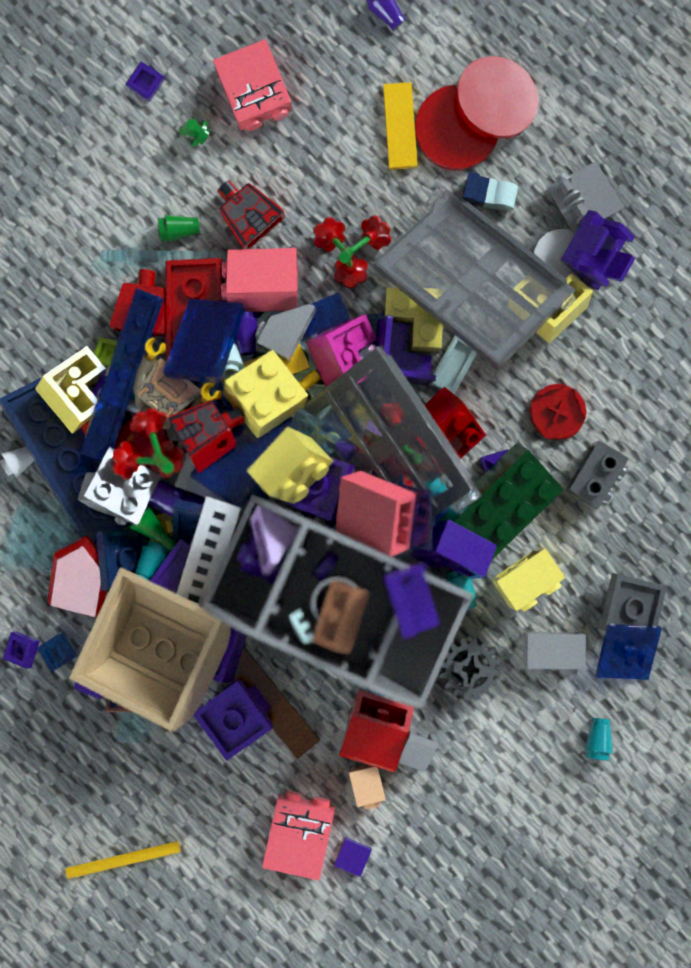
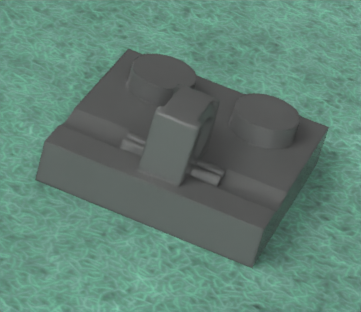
(632, 602)

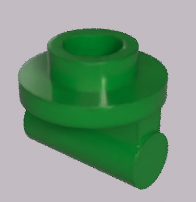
(197, 131)

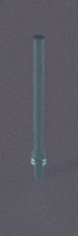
(131, 255)

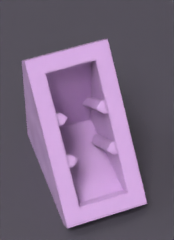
(272, 537)

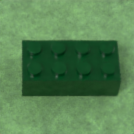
(511, 498)

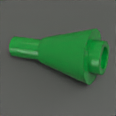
(152, 528)

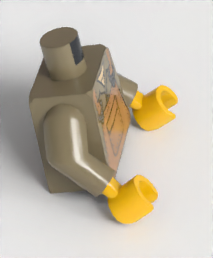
(163, 393)

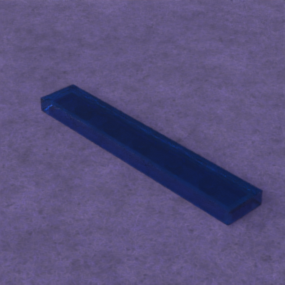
(121, 374)

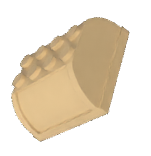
(152, 651)

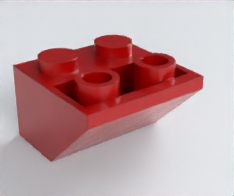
(455, 421)
(376, 731)

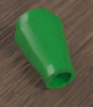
(177, 227)

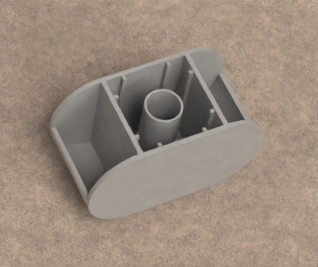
(379, 653)

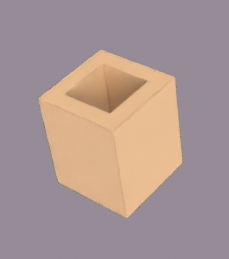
(367, 786)

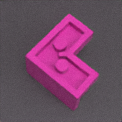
(338, 347)

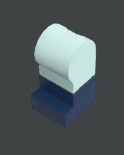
(489, 192)

